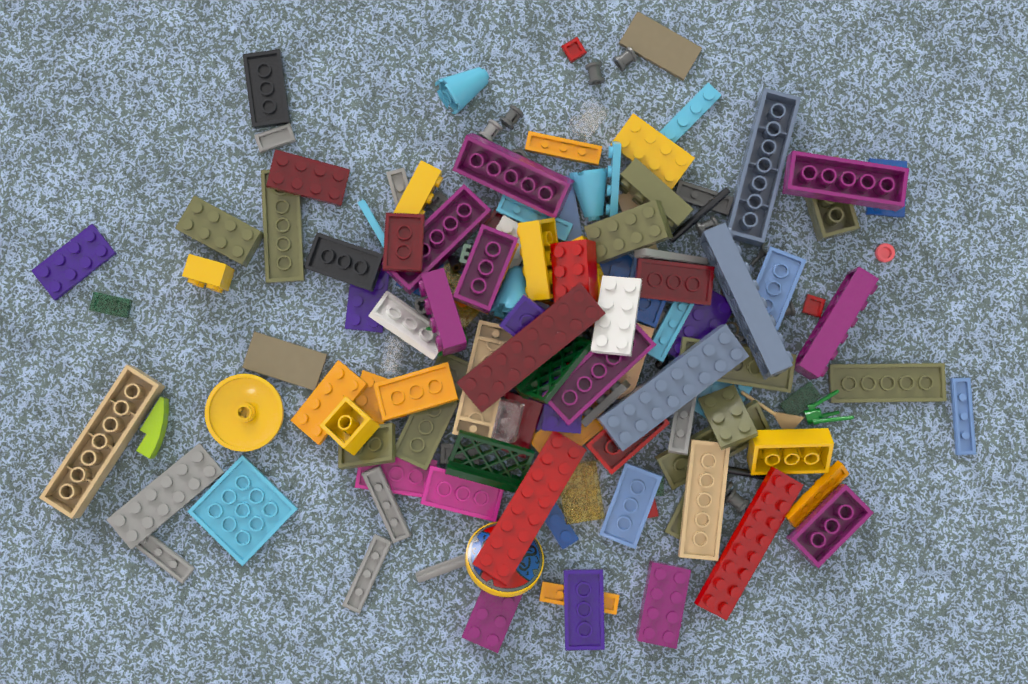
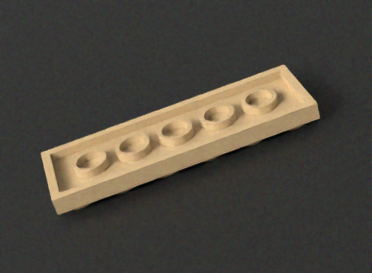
(703, 500)

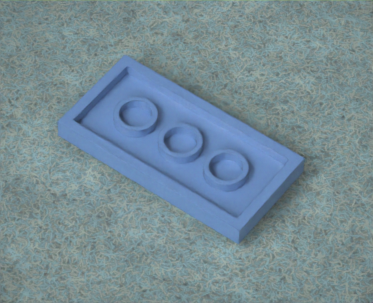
(778, 281)
(630, 505)

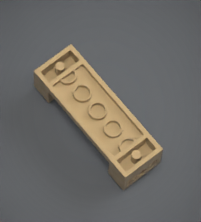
(469, 418)

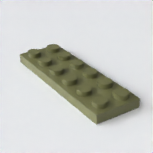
(282, 235)
(748, 373)
(887, 382)
(426, 428)
(675, 465)

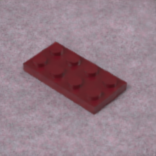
(307, 178)
(675, 281)

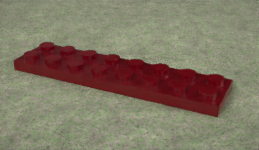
(531, 347)

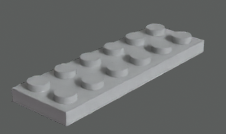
(165, 496)

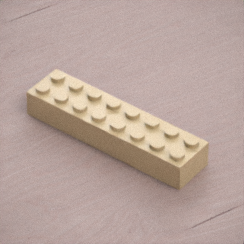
(102, 442)

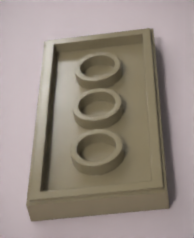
(660, 46)
(284, 361)

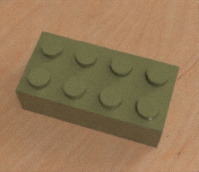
(646, 187)
(831, 218)
(220, 231)
(629, 231)

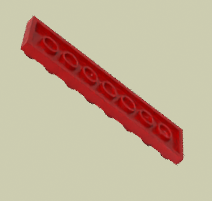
(529, 507)
(748, 543)

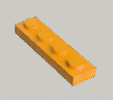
(563, 148)
(817, 493)
(554, 594)

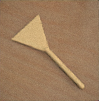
(786, 421)

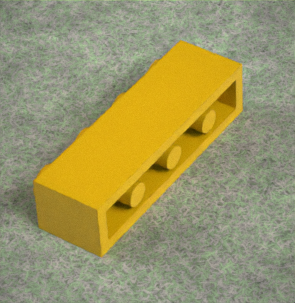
(420, 189)

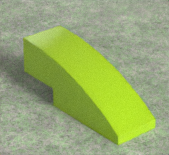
(155, 429)

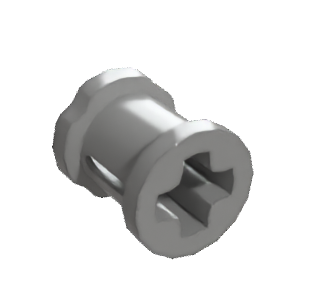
(491, 130)

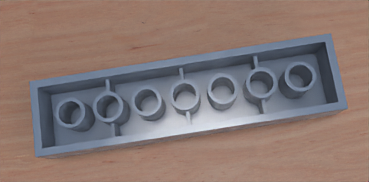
(762, 166)
(745, 301)
(672, 387)

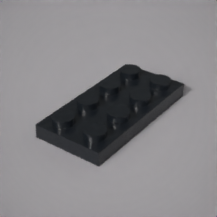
(266, 88)
(344, 261)

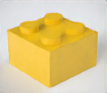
(207, 272)
(349, 426)

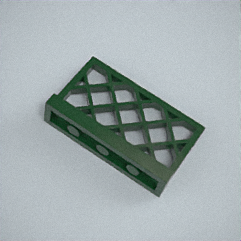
(532, 386)
(485, 473)

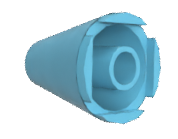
(461, 88)
(590, 191)
(510, 292)

